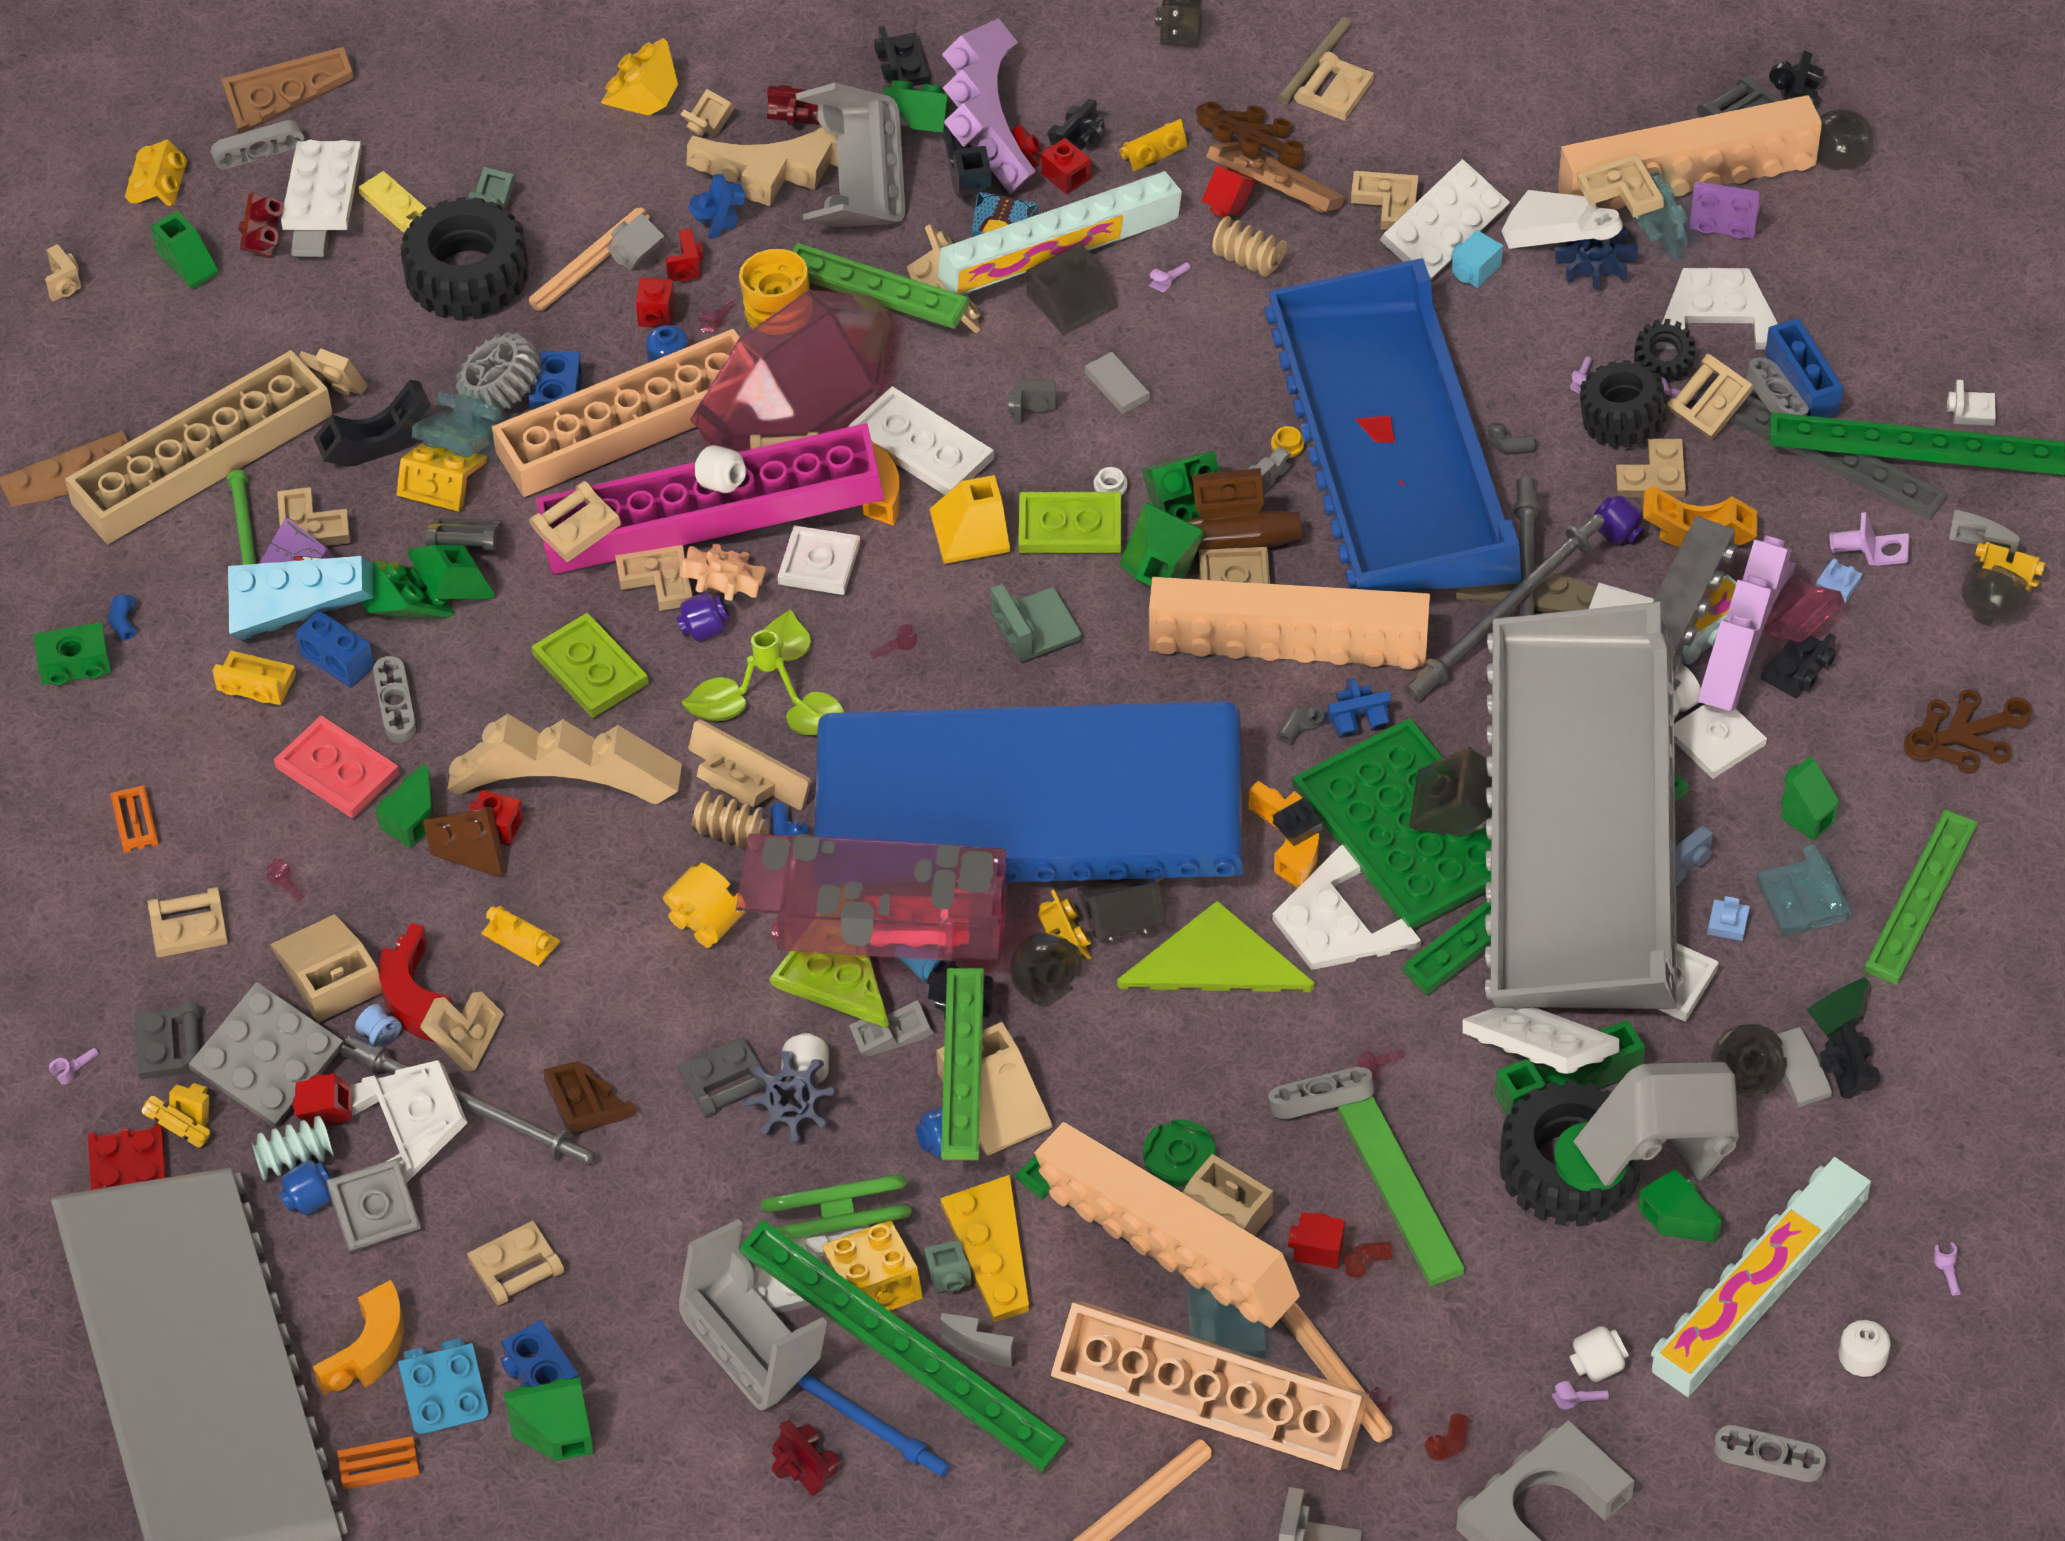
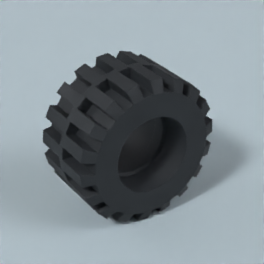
(1623, 403)

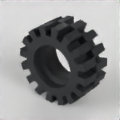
(1671, 334)

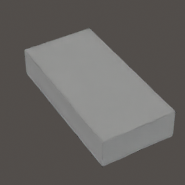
(1117, 382)

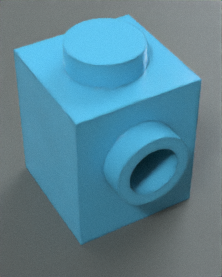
(1476, 259)

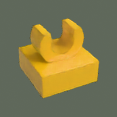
(191, 1101)

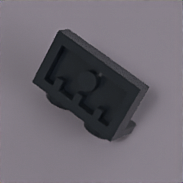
(901, 58)
(1799, 663)

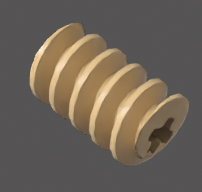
(1247, 249)
(728, 821)

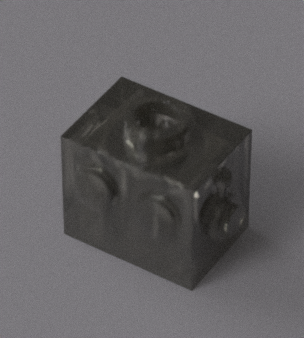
(1180, 22)

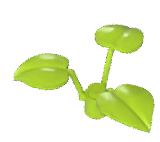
(779, 641)

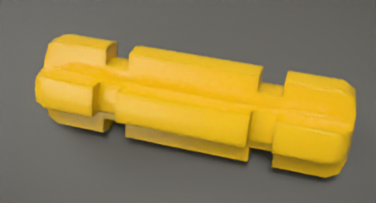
(176, 1121)

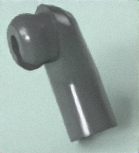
(1507, 443)
(1300, 720)

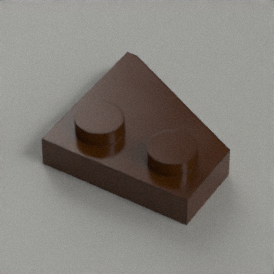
(467, 839)
(583, 1098)

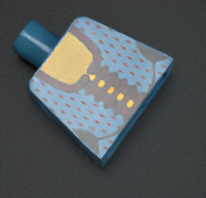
(999, 211)

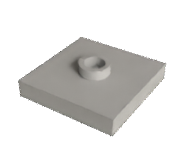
(373, 1205)

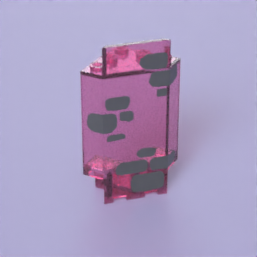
(877, 895)

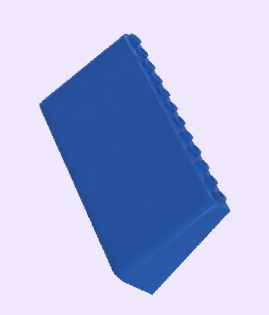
(1377, 350)
(1053, 785)

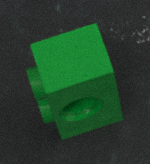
(72, 653)

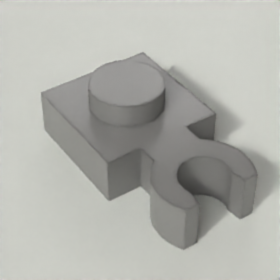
(1273, 467)

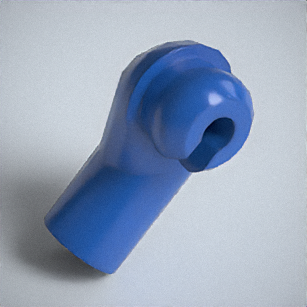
(117, 617)
(781, 823)

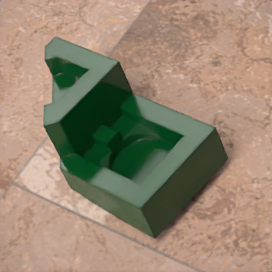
(1841, 1007)

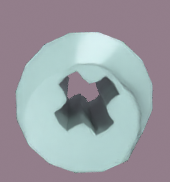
(291, 1147)

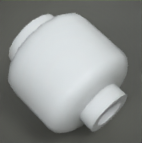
(720, 469)
(805, 1049)
(1864, 1348)
(1598, 1354)

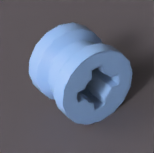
(377, 1025)

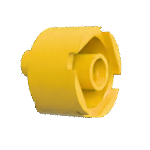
(702, 904)

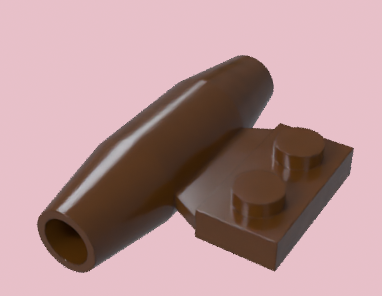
(1233, 513)

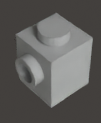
(634, 241)

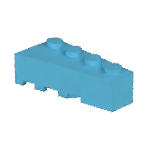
(285, 592)

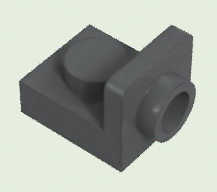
(1032, 395)

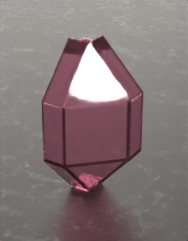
(800, 371)

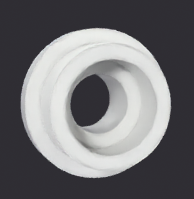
(1110, 475)

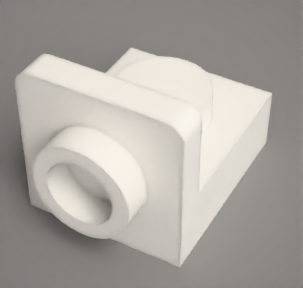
(1971, 407)

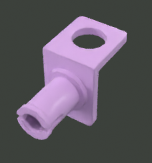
(1869, 544)

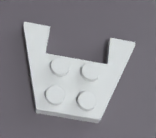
(1719, 297)
(1327, 928)
(418, 1110)

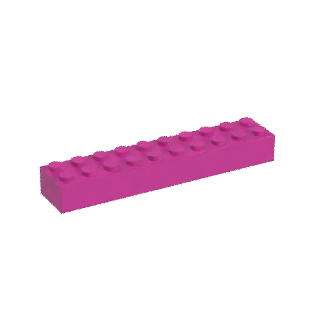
(779, 486)

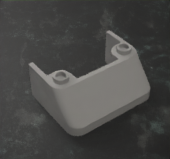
(867, 156)
(1663, 1101)
(739, 1325)

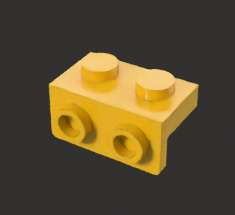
(156, 173)
(254, 677)

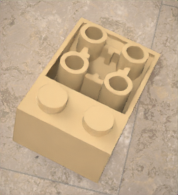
(328, 967)
(1009, 1098)
(1230, 1195)

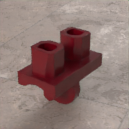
(784, 106)
(260, 225)
(800, 1460)

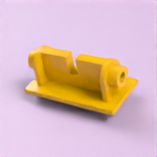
(1155, 145)
(2023, 564)
(1060, 917)
(519, 935)

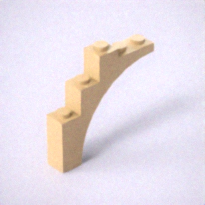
(765, 167)
(563, 750)

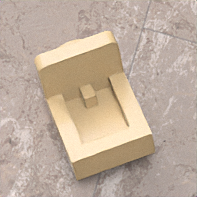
(708, 115)
(65, 274)

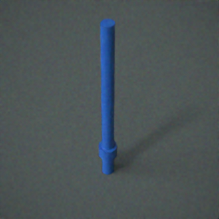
(913, 1450)

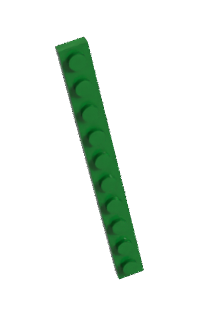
(1917, 443)
(1465, 940)
(902, 1346)

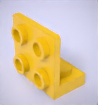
(436, 476)
(877, 1265)

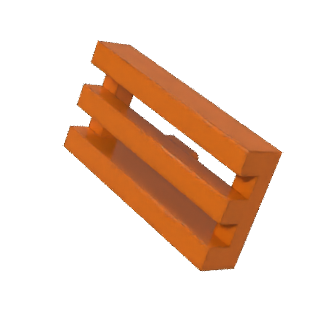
(139, 840)
(374, 1450)

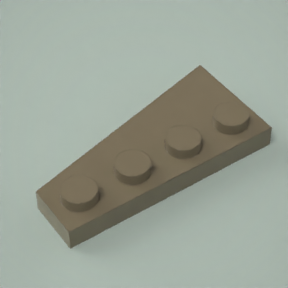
(1552, 595)

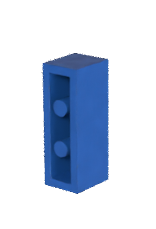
(1805, 367)

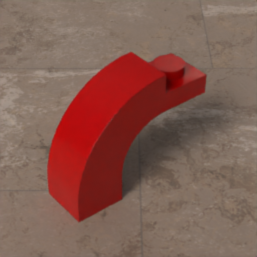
(400, 993)

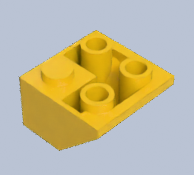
(643, 80)
(970, 521)

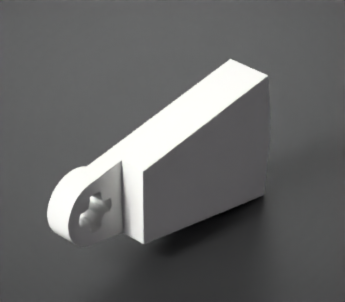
(1558, 218)

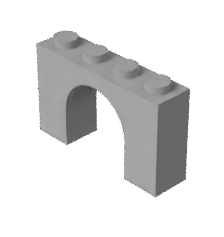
(1560, 1459)

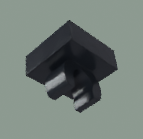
(1298, 822)

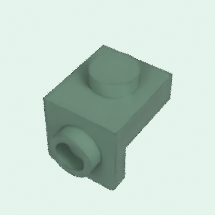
(494, 187)
(947, 1266)

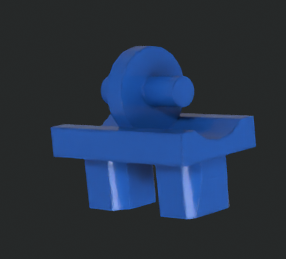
(714, 205)
(1358, 702)

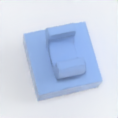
(1840, 578)
(1728, 919)

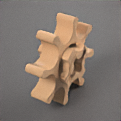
(722, 572)

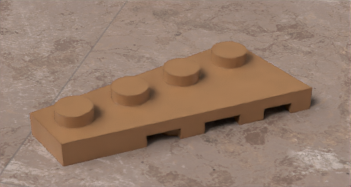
(279, 88)
(1274, 174)
(47, 478)

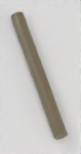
(1313, 61)

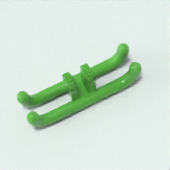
(837, 1206)

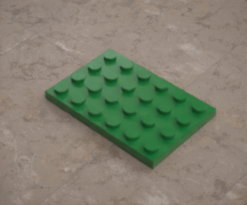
(1367, 809)

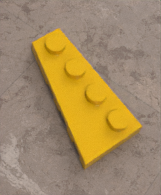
(990, 1241)

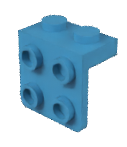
(443, 1386)

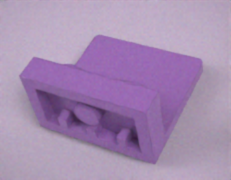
(1725, 210)

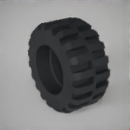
(471, 287)
(1534, 1178)

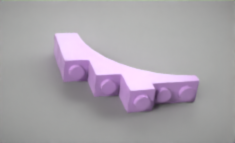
(979, 112)
(1748, 612)

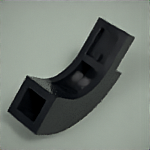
(967, 166)
(367, 439)

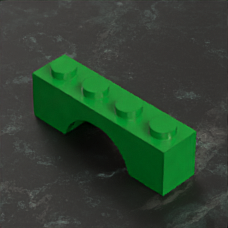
(1524, 1076)

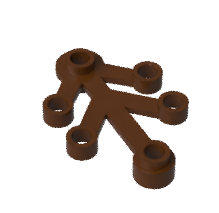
(1252, 131)
(1965, 733)

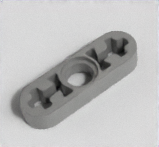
(245, 140)
(1767, 380)
(385, 690)
(1340, 1088)
(1781, 1444)

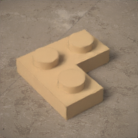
(1624, 178)
(1392, 191)
(335, 371)
(1663, 471)
(325, 526)
(657, 568)
(463, 1034)

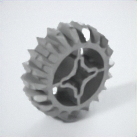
(500, 370)

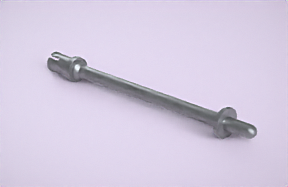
(1526, 511)
(1436, 670)
(378, 1060)

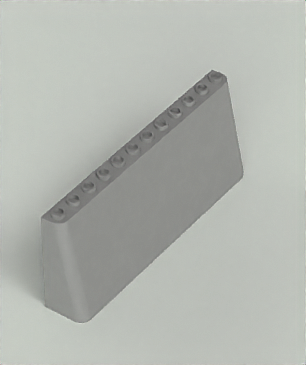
(1582, 810)
(196, 1362)

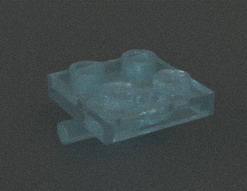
(1666, 222)
(459, 429)
(1803, 894)
(1223, 1324)

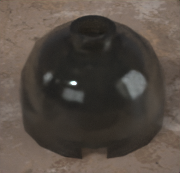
(1844, 140)
(1994, 594)
(1049, 962)
(1753, 1057)

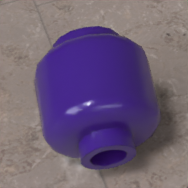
(1621, 520)
(703, 616)

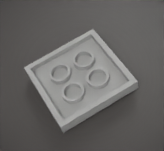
(264, 1053)

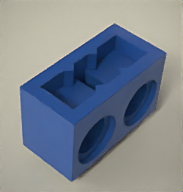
(558, 377)
(334, 649)
(547, 1364)

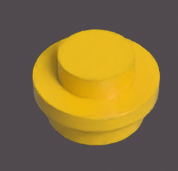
(1289, 439)

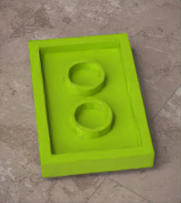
(1070, 522)
(589, 665)

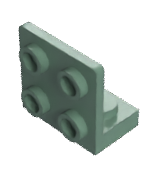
(1033, 622)

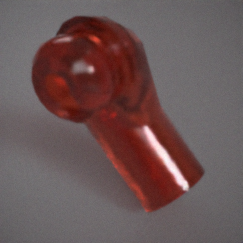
(1365, 1253)
(1447, 1446)

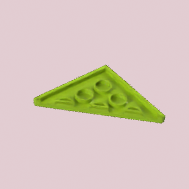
(1216, 955)
(833, 981)

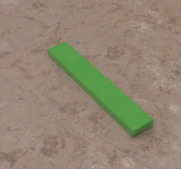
(885, 287)
(1920, 897)
(962, 1064)
(1401, 1191)

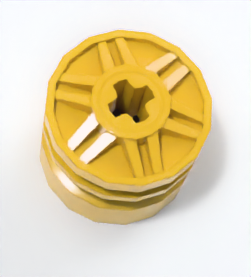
(771, 282)

